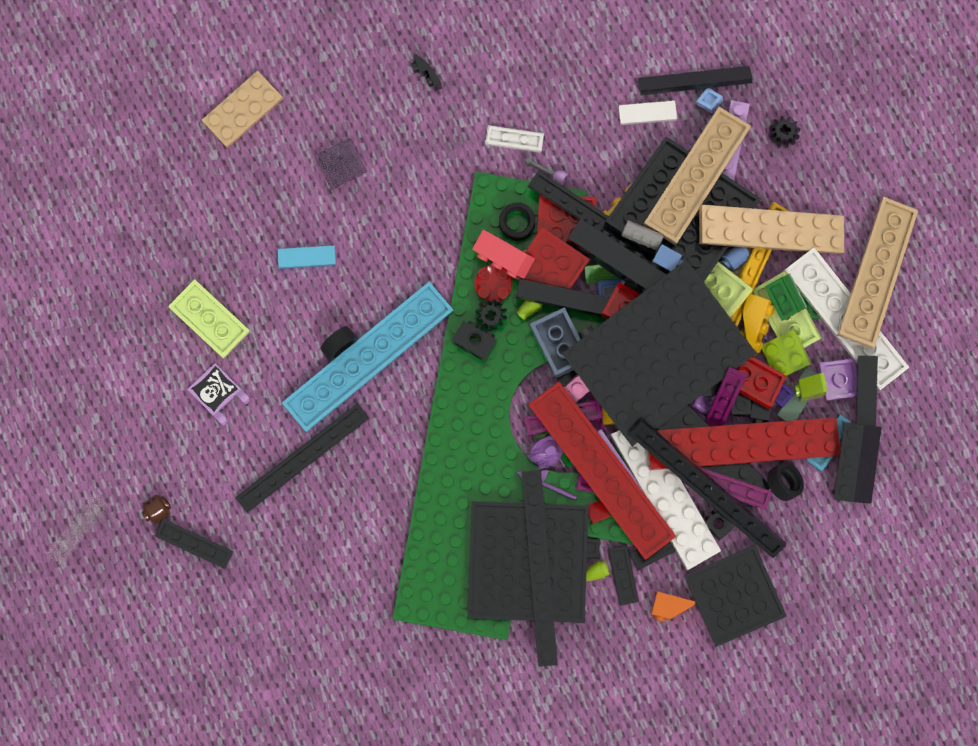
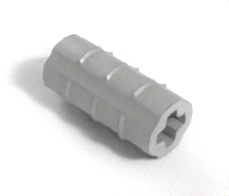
(642, 235)

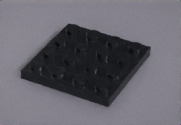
(735, 596)

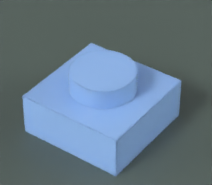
(709, 100)

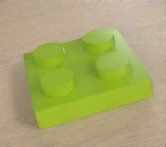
(786, 353)

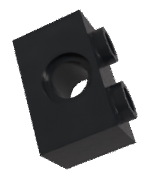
(483, 348)

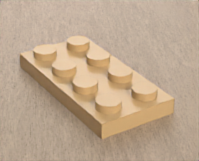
(242, 109)

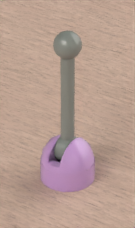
(558, 176)

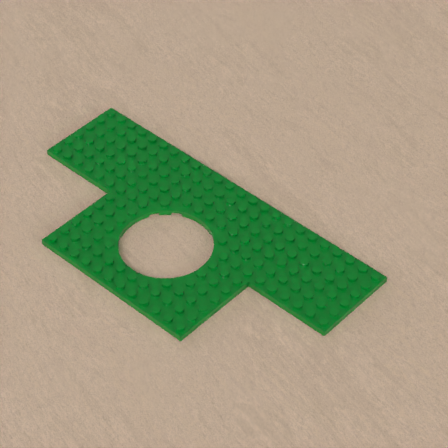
(469, 431)

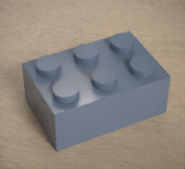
(554, 336)

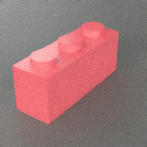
(503, 255)

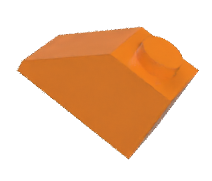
(669, 606)

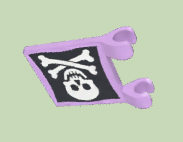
(215, 391)

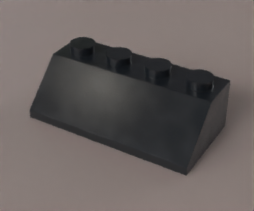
(857, 463)

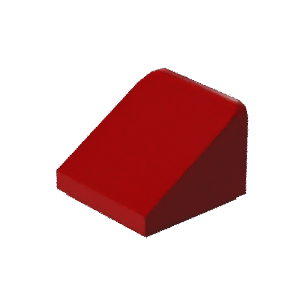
(598, 512)

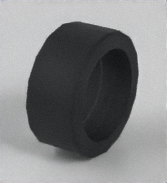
(517, 207)
(338, 342)
(777, 485)

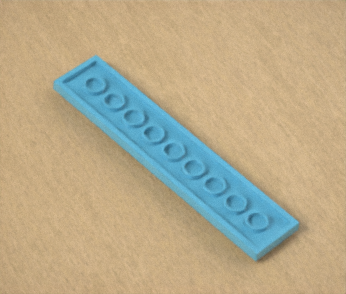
(367, 357)

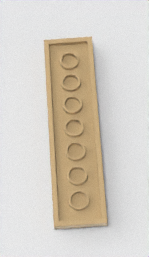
(697, 175)
(771, 229)
(877, 273)

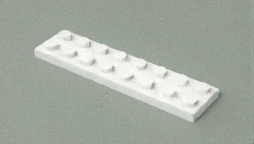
(829, 300)
(672, 501)

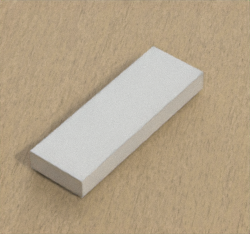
(647, 112)
(514, 139)

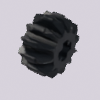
(788, 127)
(497, 317)

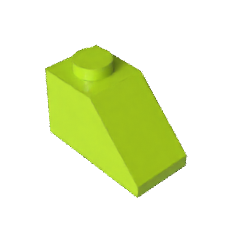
(811, 387)

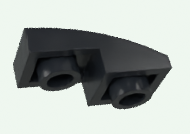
(423, 68)

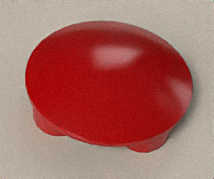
(493, 283)

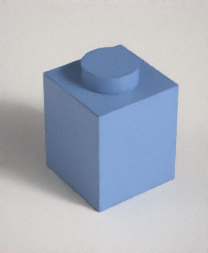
(667, 258)

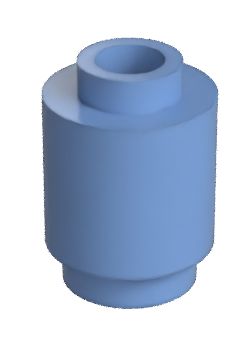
(734, 257)

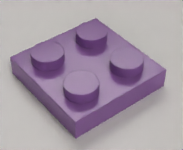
(840, 379)

